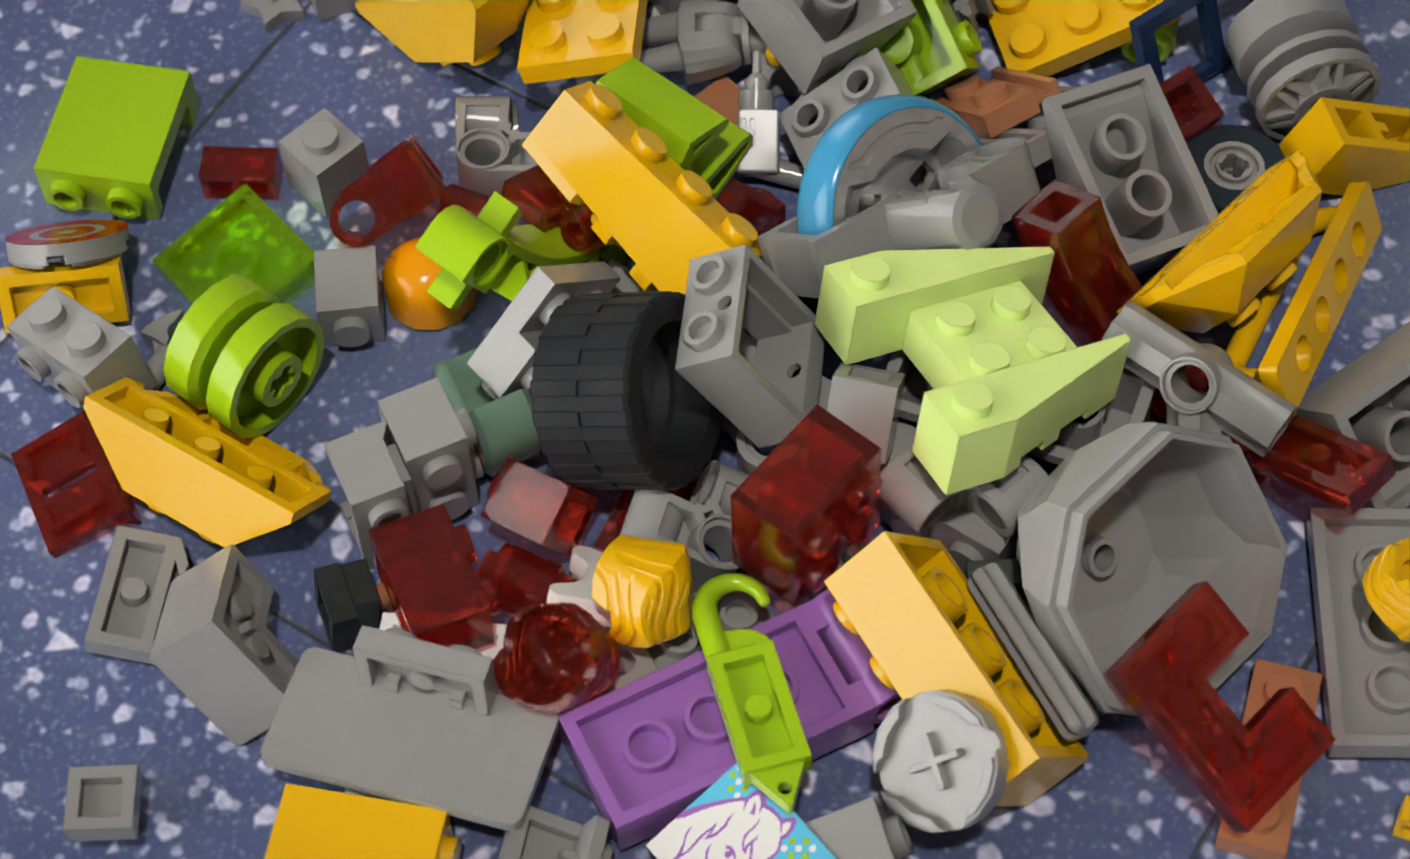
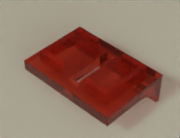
(86, 505)

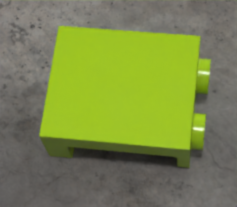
(114, 137)

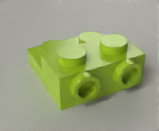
(933, 47)

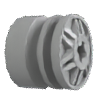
(1295, 55)

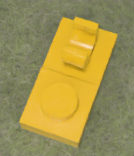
(94, 285)

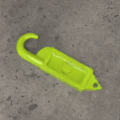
(752, 694)

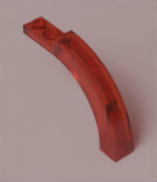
(1095, 280)

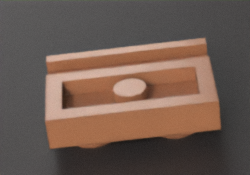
(999, 102)

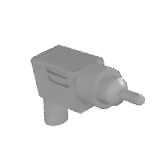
(760, 119)

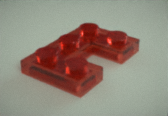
(1232, 764)

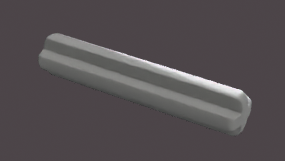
(1032, 652)

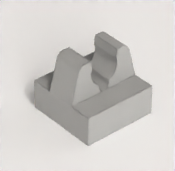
(103, 803)

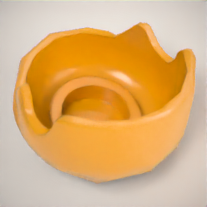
(405, 283)

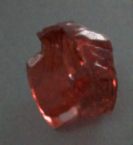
(556, 658)

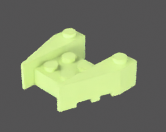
(982, 343)

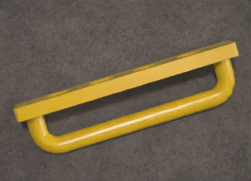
(1318, 301)

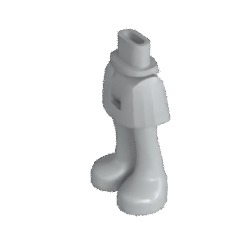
(701, 41)

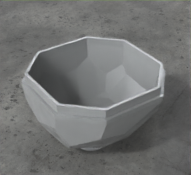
(1131, 531)

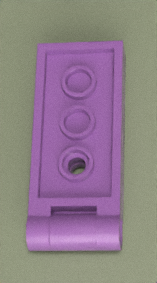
(664, 738)

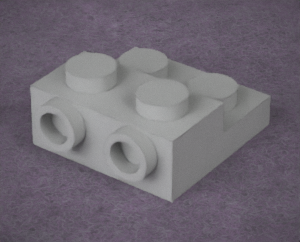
(509, 348)

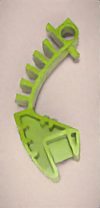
(499, 256)

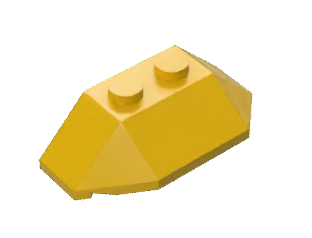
(445, 28)
(1238, 252)
(197, 467)

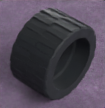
(611, 397)

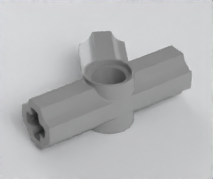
(1234, 400)

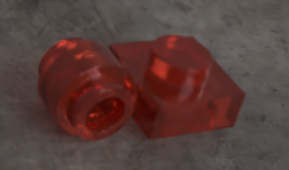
(547, 208)

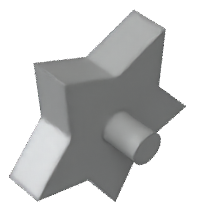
(273, 11)

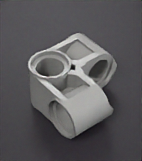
(489, 142)
(921, 502)
(693, 522)

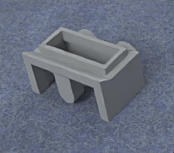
(372, 481)

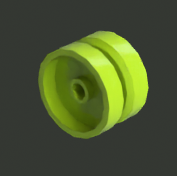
(244, 356)

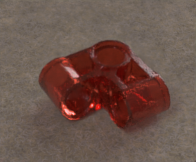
(394, 187)

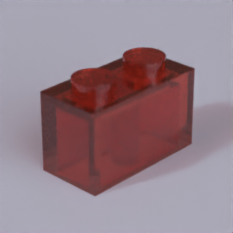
(431, 579)

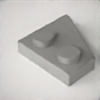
(134, 593)

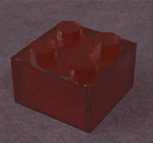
(806, 506)

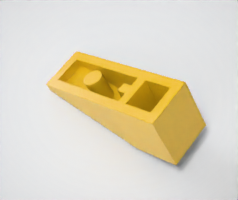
(1353, 143)

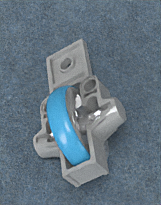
(903, 179)

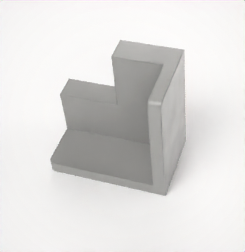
(219, 647)

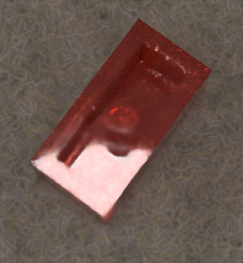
(228, 168)

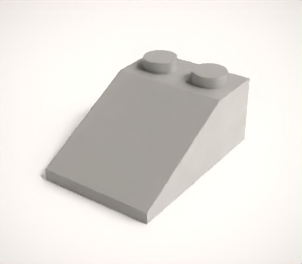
(1129, 151)

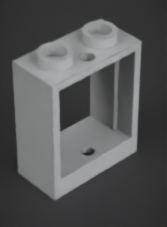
(737, 291)

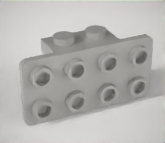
(412, 728)

